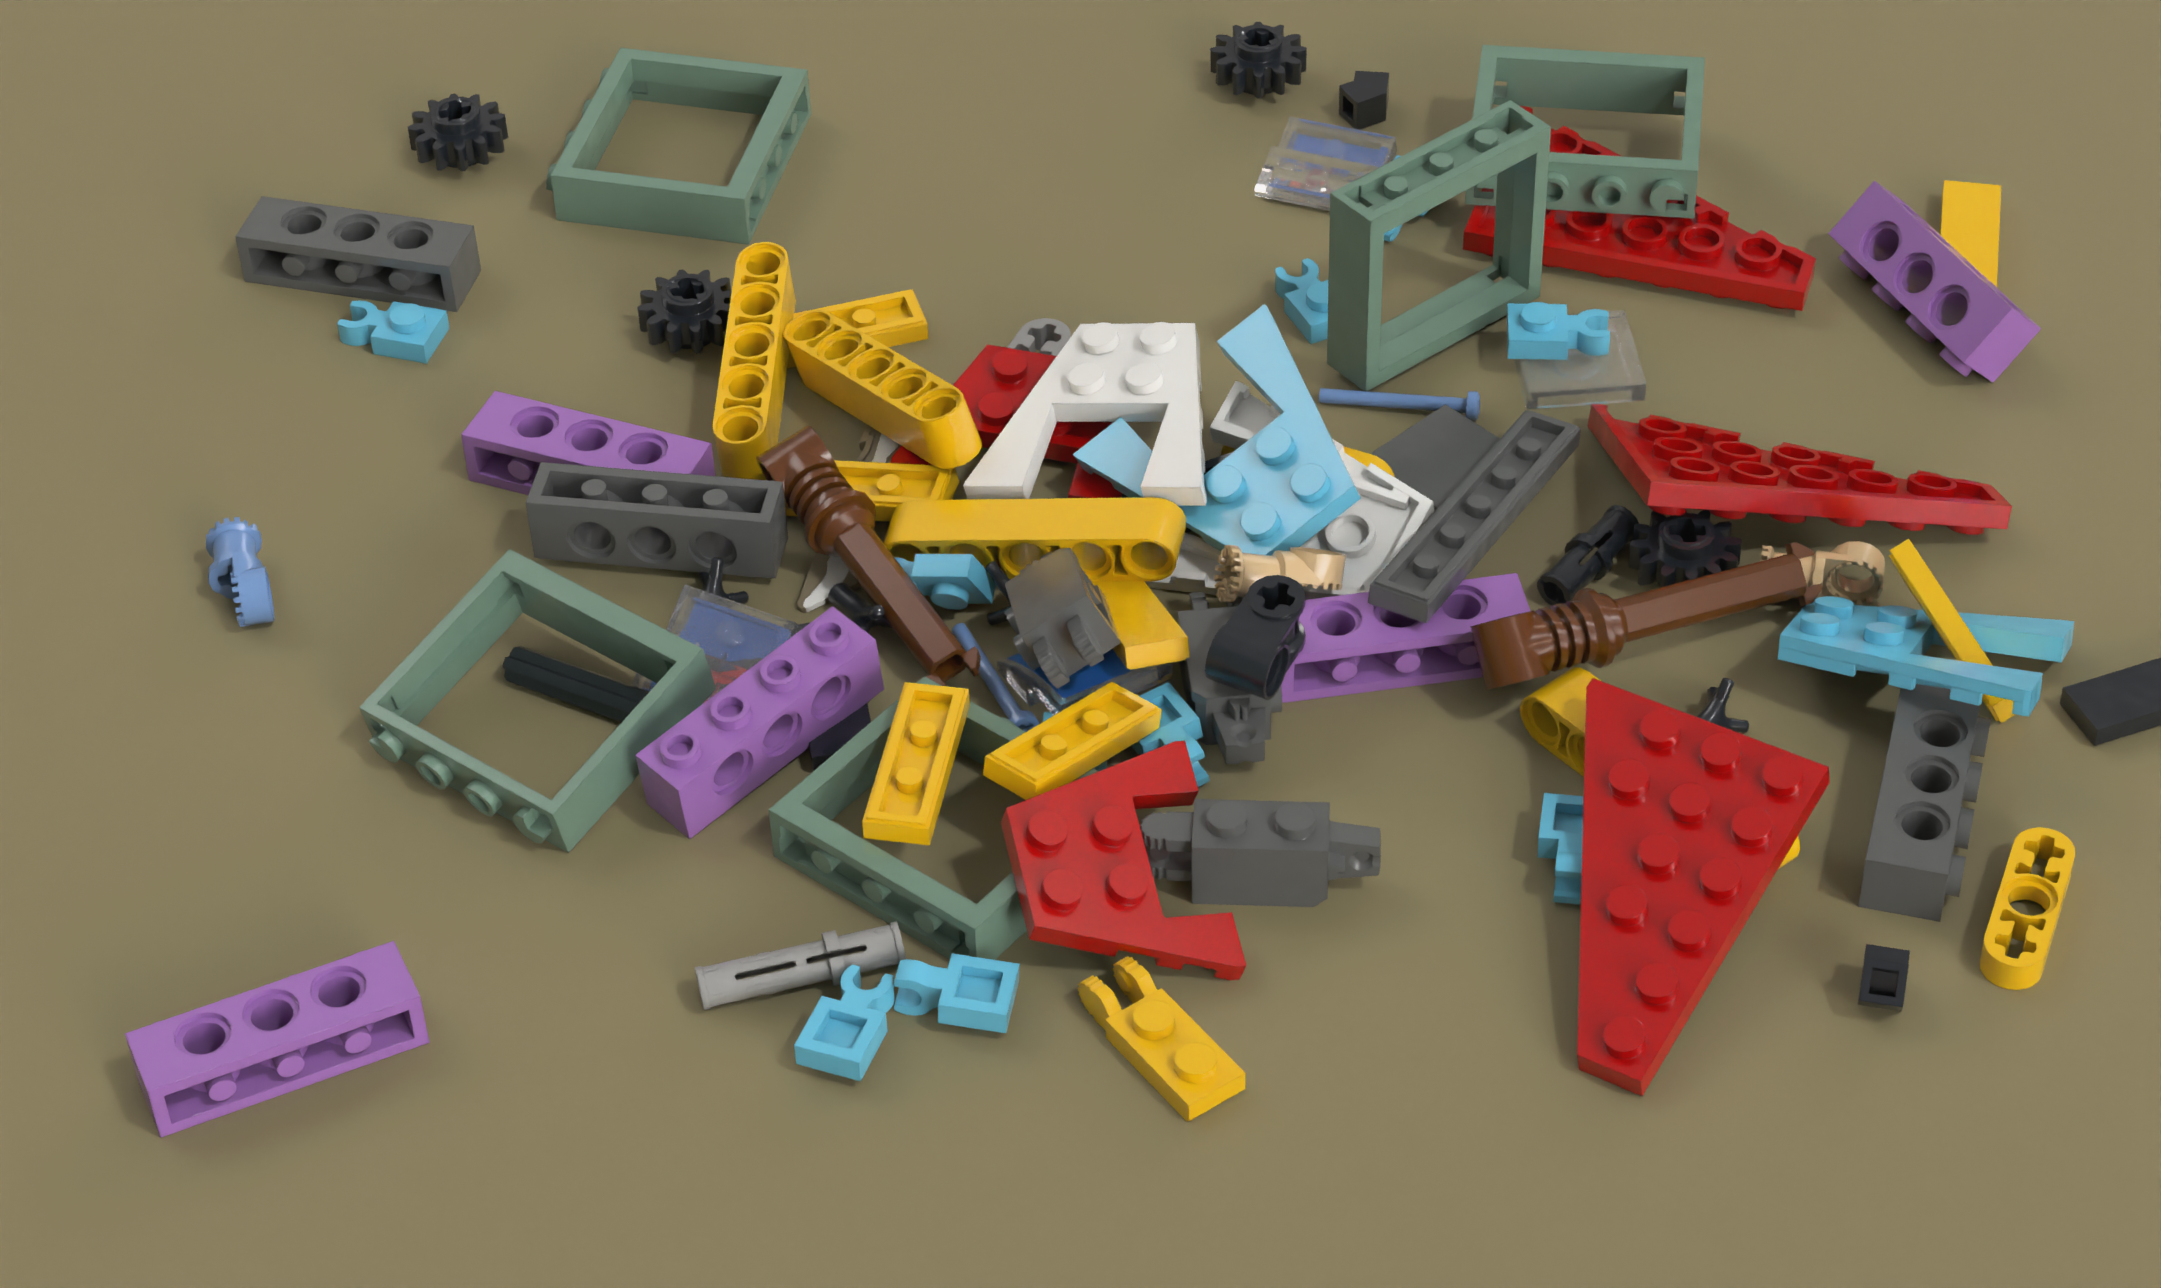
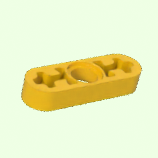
(2034, 930)

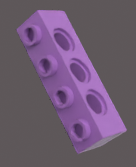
(1933, 282)
(518, 433)
(1370, 649)
(760, 722)
(277, 1038)

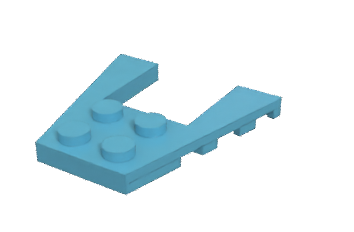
(1272, 487)
(1895, 638)

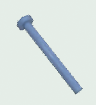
(1467, 405)
(1021, 718)

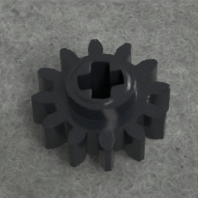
(1258, 59)
(458, 132)
(686, 311)
(1682, 548)

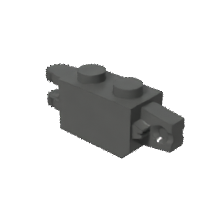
(1059, 616)
(1226, 715)
(1258, 851)

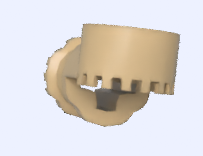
(1302, 564)
(1825, 567)

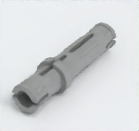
(880, 949)

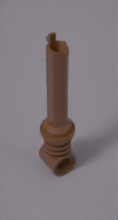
(842, 526)
(1597, 627)

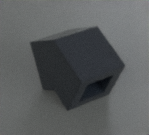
(1365, 99)
(1884, 977)

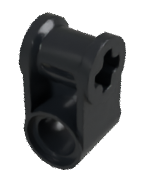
(1260, 638)

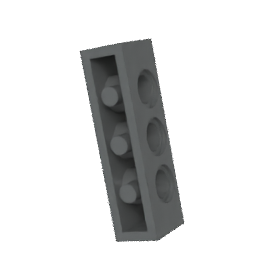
(358, 253)
(657, 519)
(1920, 804)

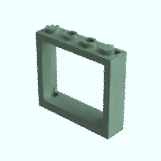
(1603, 84)
(1497, 142)
(675, 205)
(465, 635)
(877, 880)

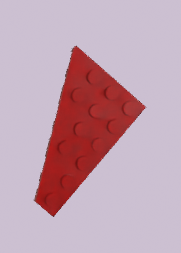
(1674, 252)
(1710, 469)
(1673, 862)

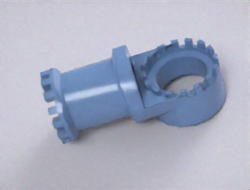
(238, 571)

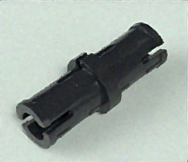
(1607, 535)

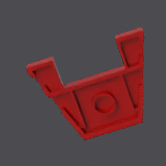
(995, 390)
(1089, 874)

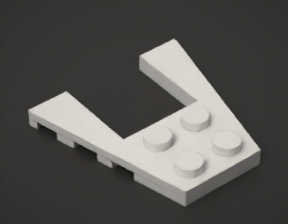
(1097, 377)
(1366, 532)

